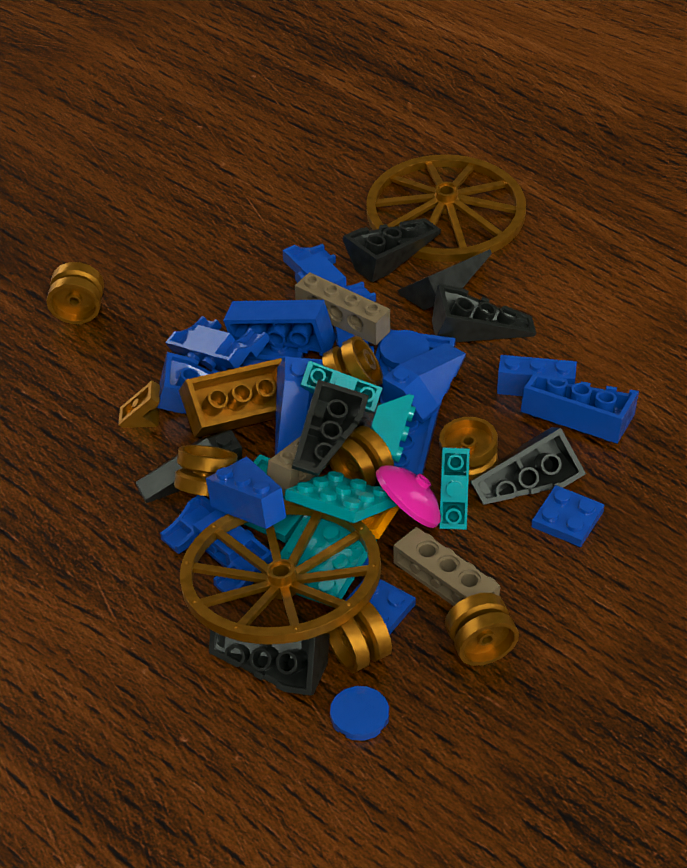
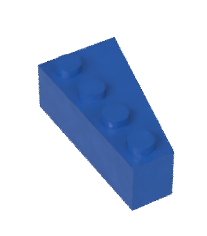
(580, 406)

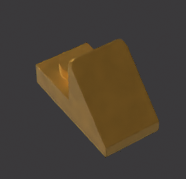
(141, 408)

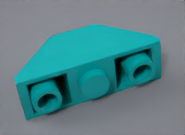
(316, 371)
(390, 423)
(454, 488)

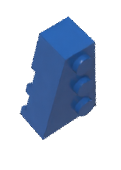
(247, 494)

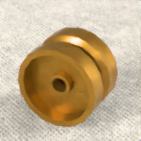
(75, 293)
(354, 359)
(472, 434)
(362, 455)
(198, 464)
(481, 629)
(361, 640)

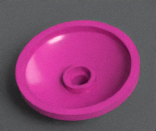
(410, 493)

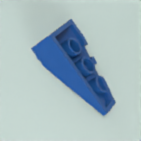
(174, 373)
(426, 378)

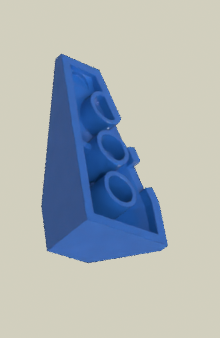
(291, 401)

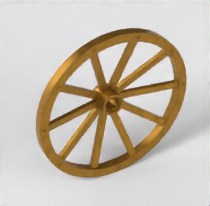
(447, 199)
(280, 580)

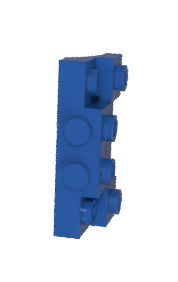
(320, 262)
(215, 347)
(198, 516)

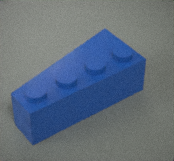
(286, 322)

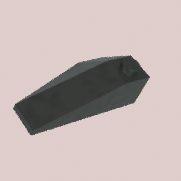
(385, 249)
(424, 291)
(473, 319)
(329, 422)
(530, 469)
(161, 480)
(288, 666)

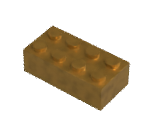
(231, 398)

